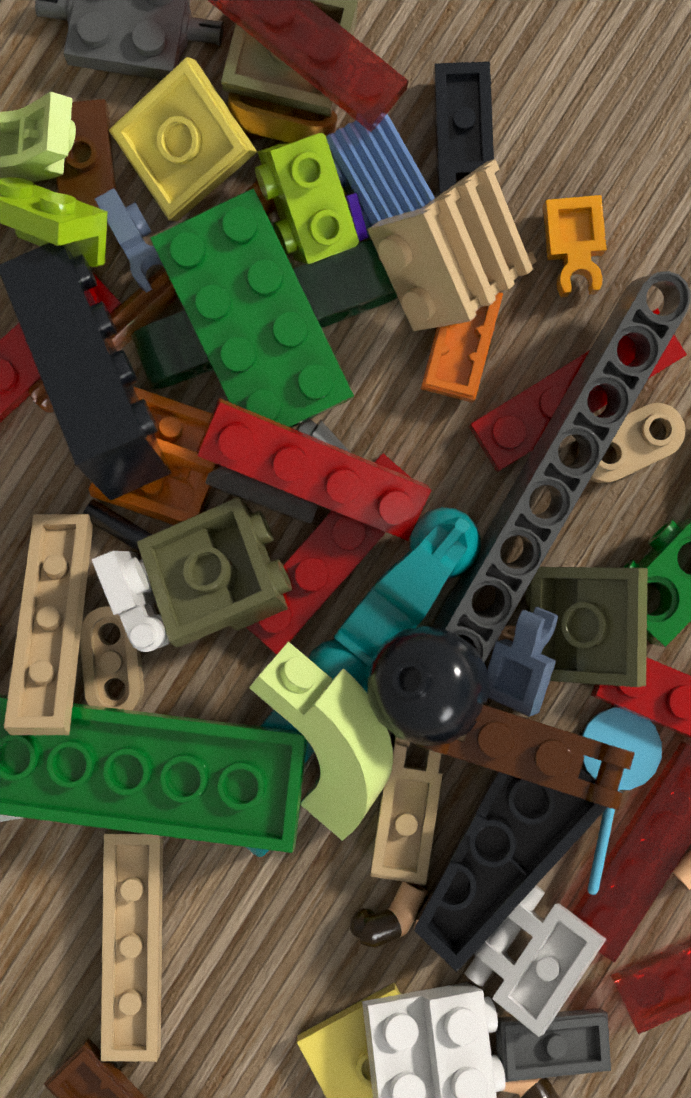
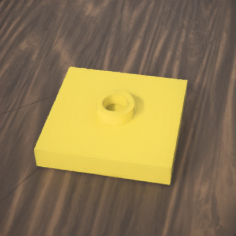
(182, 139)
(339, 1051)

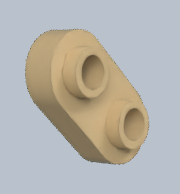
(636, 445)
(106, 661)

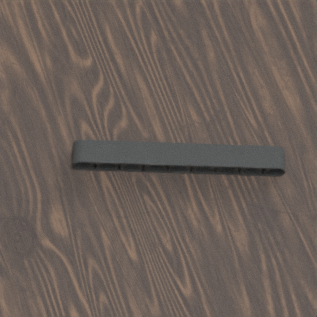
(543, 467)

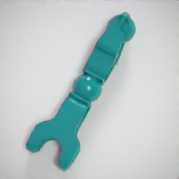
(441, 548)

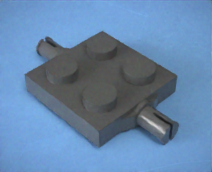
(129, 35)

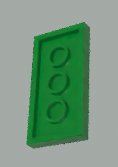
(252, 312)

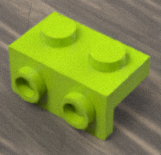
(307, 198)
(53, 218)

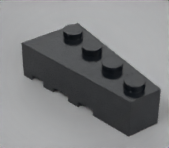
(83, 371)

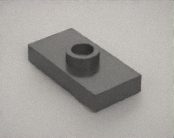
(570, 1046)

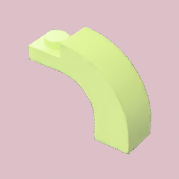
(37, 138)
(341, 729)

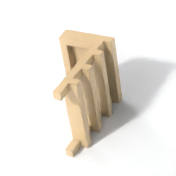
(453, 252)

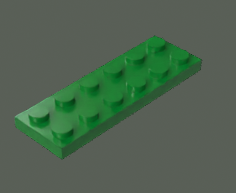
(158, 777)

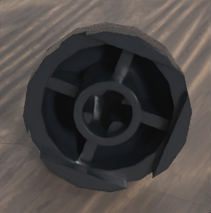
(427, 685)

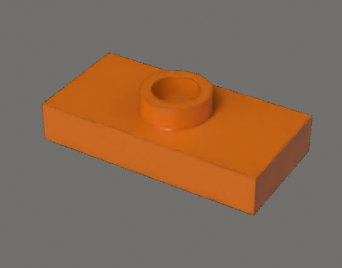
(460, 355)

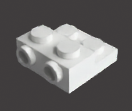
(433, 1044)

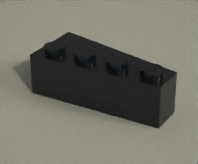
(498, 860)

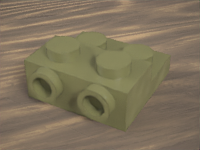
(261, 75)
(214, 572)
(598, 624)

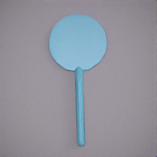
(632, 734)

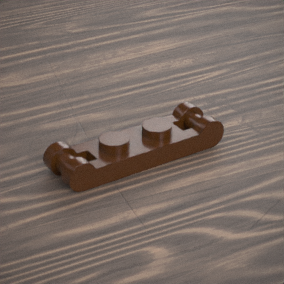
(541, 755)

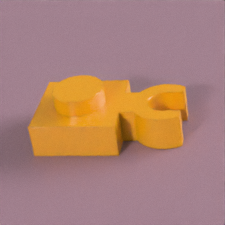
(575, 234)

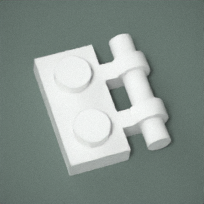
(132, 598)
(546, 969)

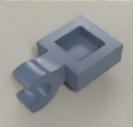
(129, 230)
(518, 669)

